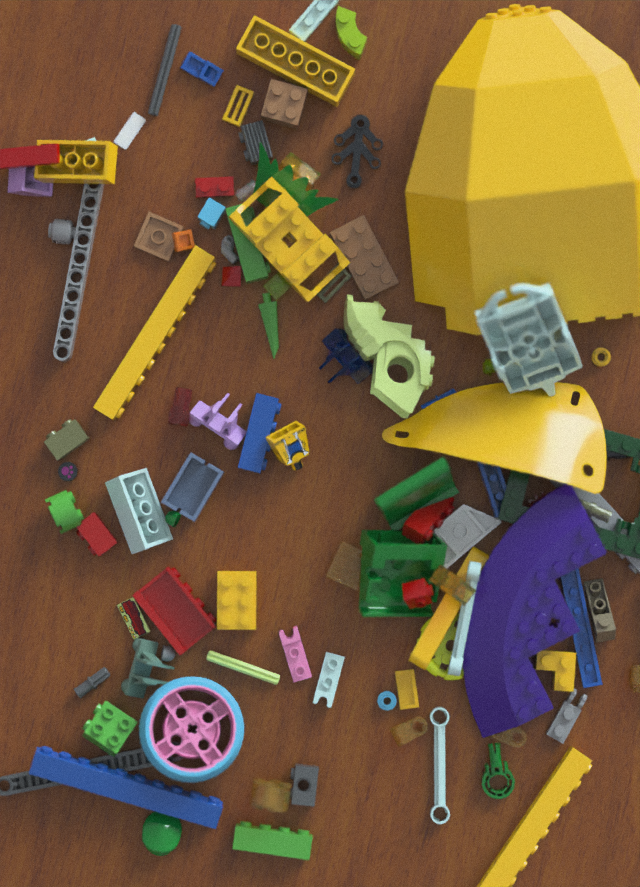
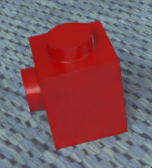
(417, 593)

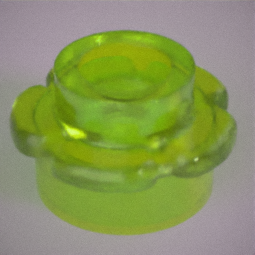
(488, 366)

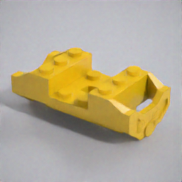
(310, 245)

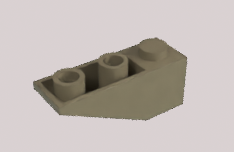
(599, 610)

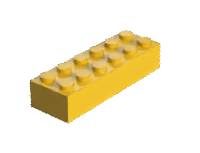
(295, 60)

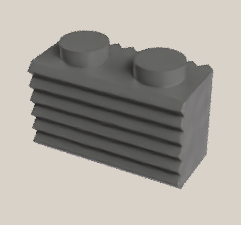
(251, 135)

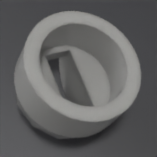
(167, 653)

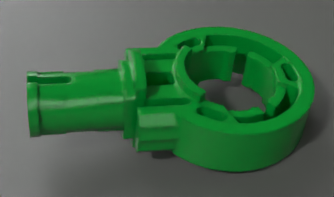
(495, 761)

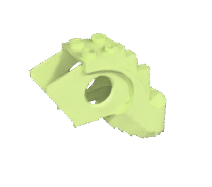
(389, 345)

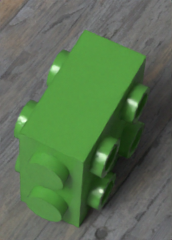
(108, 728)

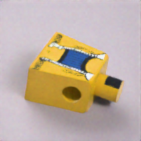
(290, 444)

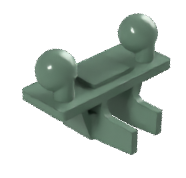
(141, 668)

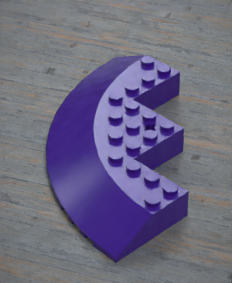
(515, 608)

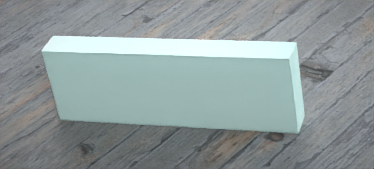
(312, 18)

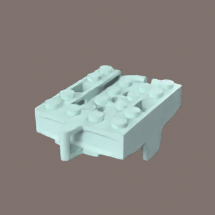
(526, 341)

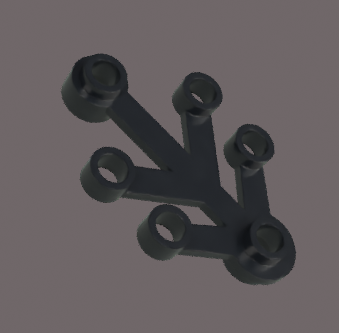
(357, 148)

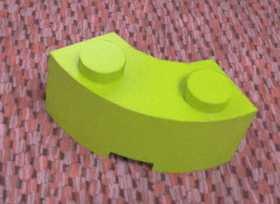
(348, 33)

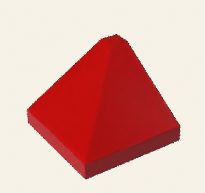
(231, 276)

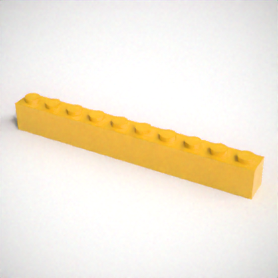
(154, 333)
(536, 820)

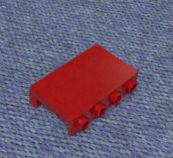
(175, 610)

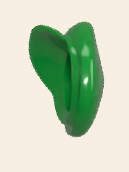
(161, 833)

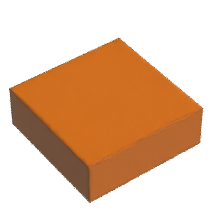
(183, 240)

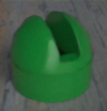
(172, 518)

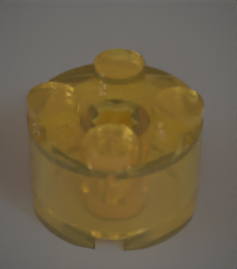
(270, 795)

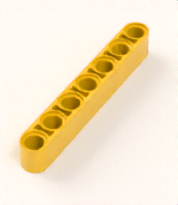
(442, 617)

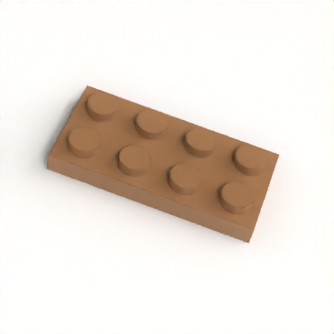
(367, 261)

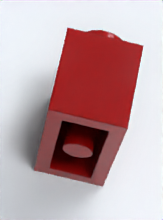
(96, 534)

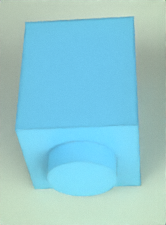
(211, 214)

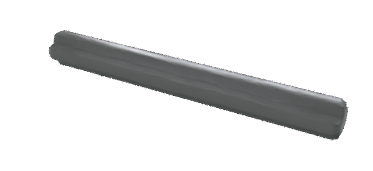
(164, 70)

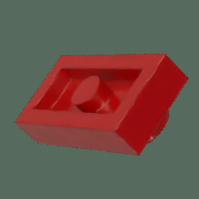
(214, 187)

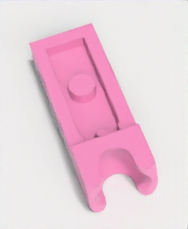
(295, 655)

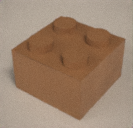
(284, 104)

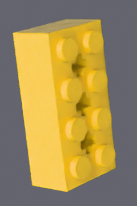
(77, 163)

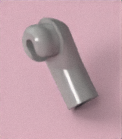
(227, 249)

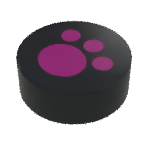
(68, 471)

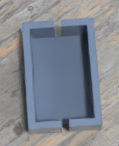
(192, 487)

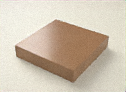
(157, 237)

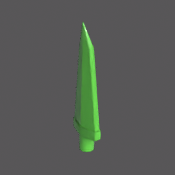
(269, 315)

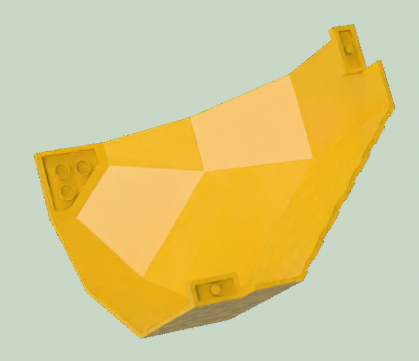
(528, 173)

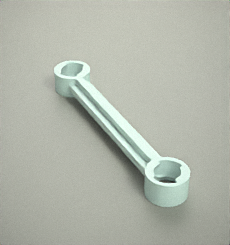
(456, 658)
(439, 766)

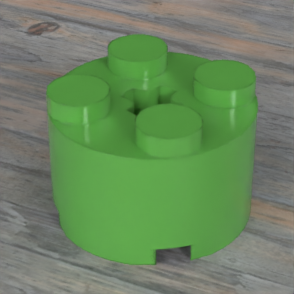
(64, 512)

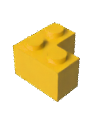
(562, 665)

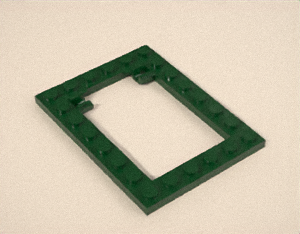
(613, 541)

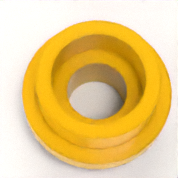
(607, 357)

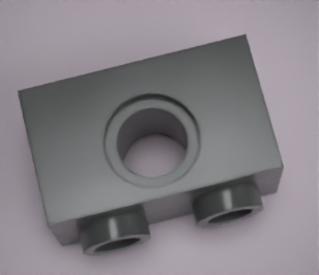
(310, 774)

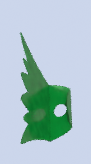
(297, 189)

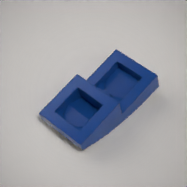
(201, 69)

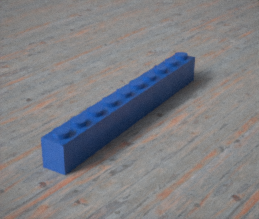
(126, 787)

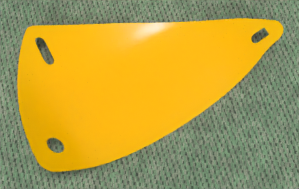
(514, 431)

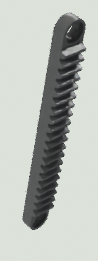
(125, 760)

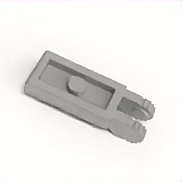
(566, 717)

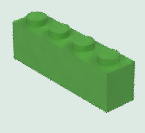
(250, 257)
(272, 841)

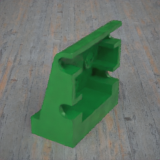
(420, 490)
(388, 563)

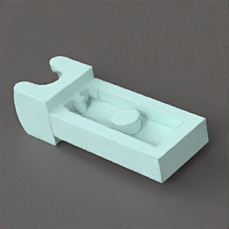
(329, 678)

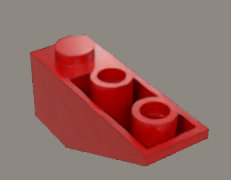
(424, 521)

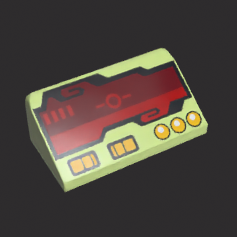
(134, 618)

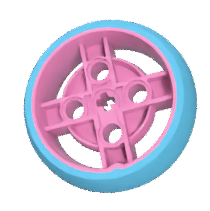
(194, 709)

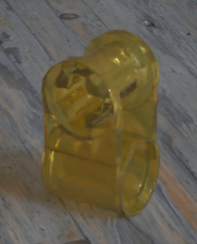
(405, 731)

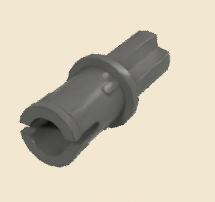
(92, 682)

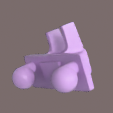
(218, 423)

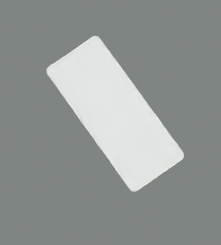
(129, 130)

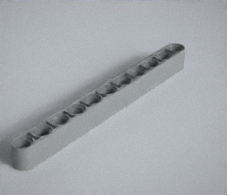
(79, 287)

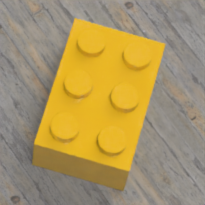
(236, 600)

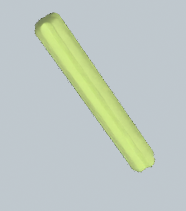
(243, 667)

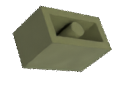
(66, 439)

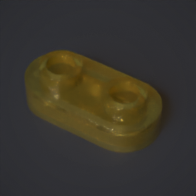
(507, 737)

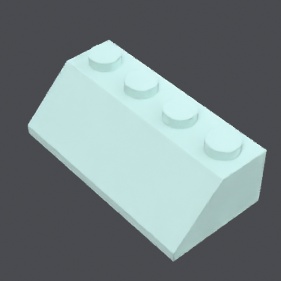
(138, 510)

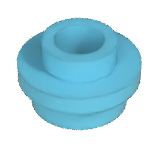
(386, 706)

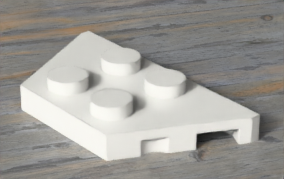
(464, 530)

